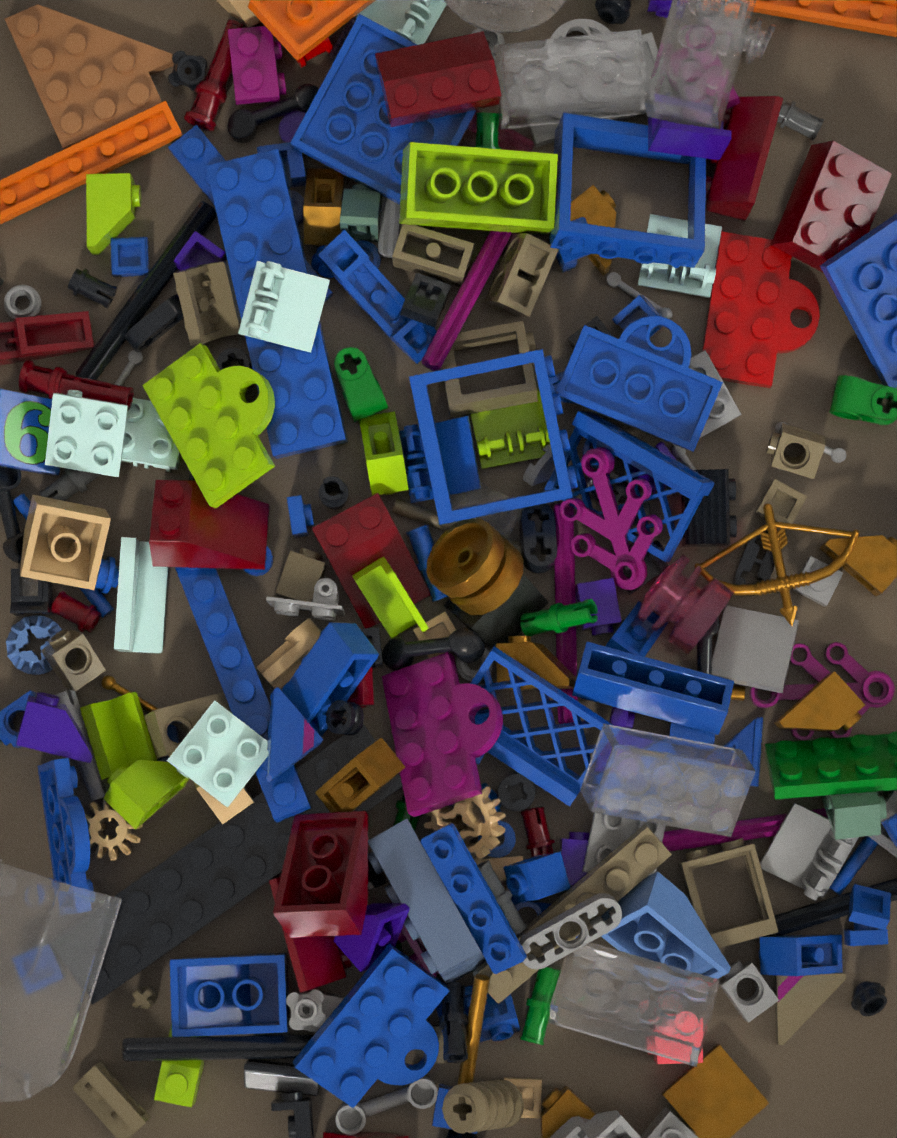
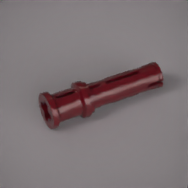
(212, 90)
(59, 381)

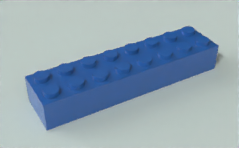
(262, 226)

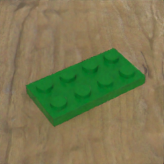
(832, 765)

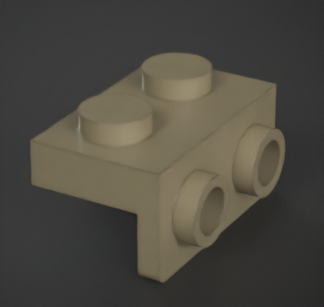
(208, 302)

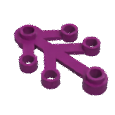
(613, 524)
(818, 672)

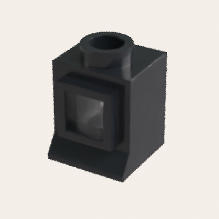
(30, 595)

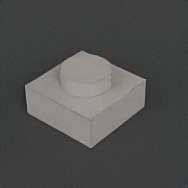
(821, 590)

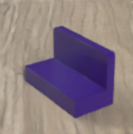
(687, 139)

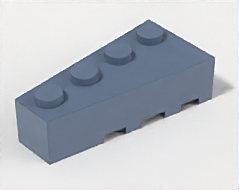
(432, 910)

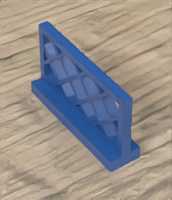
(648, 460)
(523, 754)

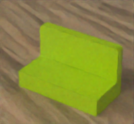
(388, 598)
(117, 733)

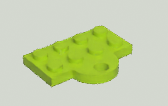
(214, 422)

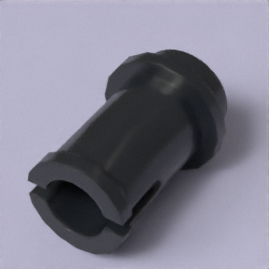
(90, 287)

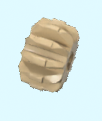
(97, 827)

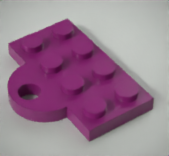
(438, 732)

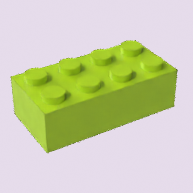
(478, 188)

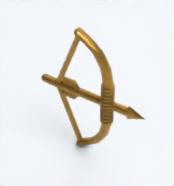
(774, 542)

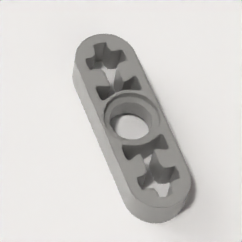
(600, 928)

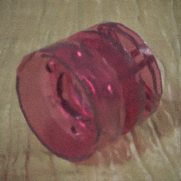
(684, 604)

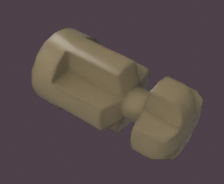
(144, 997)

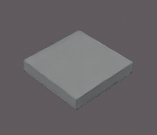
(754, 648)

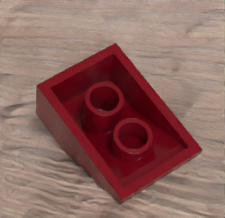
(199, 536)
(359, 539)
(324, 876)

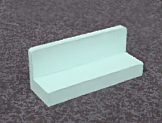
(140, 600)

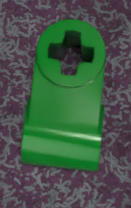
(360, 389)
(861, 400)

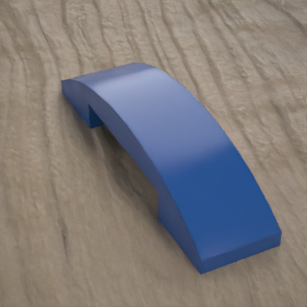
(375, 295)

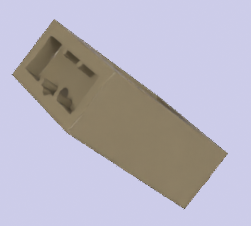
(499, 397)
(742, 932)

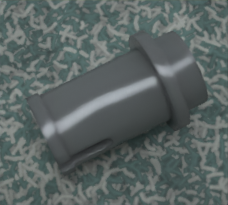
(799, 120)

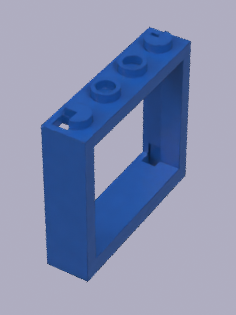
(611, 242)
(558, 438)

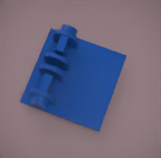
(457, 456)

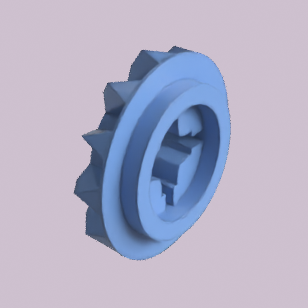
(19, 637)

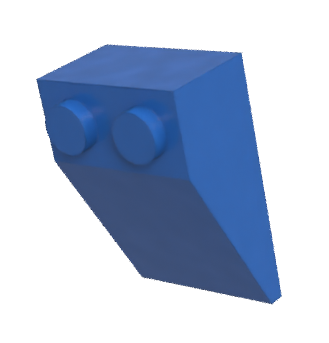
(229, 995)

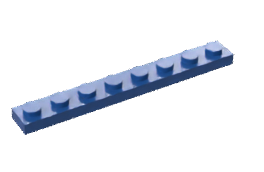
(239, 679)

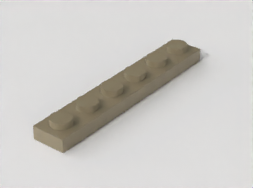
(613, 875)

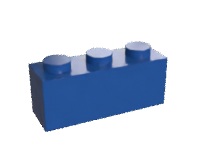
(330, 672)

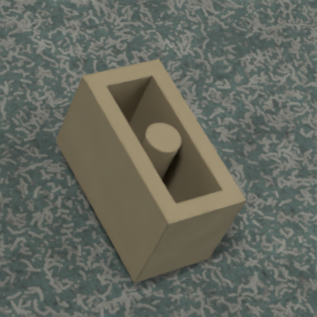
(433, 254)

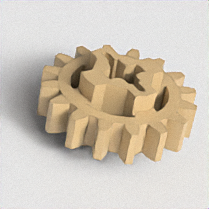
(481, 818)

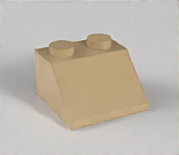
(64, 542)

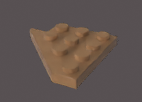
(85, 72)

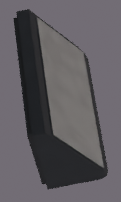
(277, 1077)

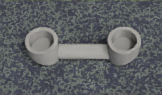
(420, 1094)

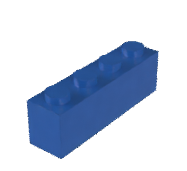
(653, 688)

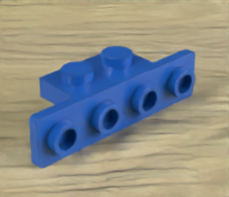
(473, 898)

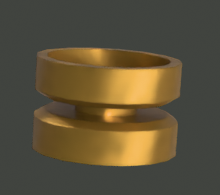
(475, 566)

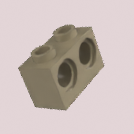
(521, 275)
(182, 716)

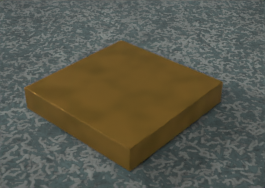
(715, 1096)

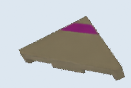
(800, 999)

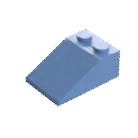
(665, 929)

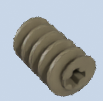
(482, 1106)

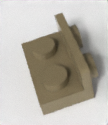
(111, 1102)

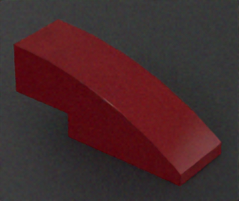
(44, 336)

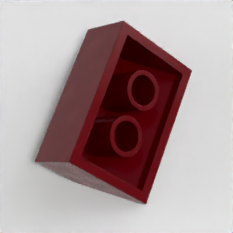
(438, 79)
(741, 167)
(314, 959)

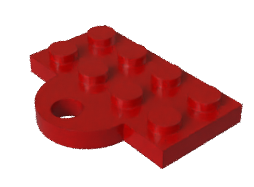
(753, 310)

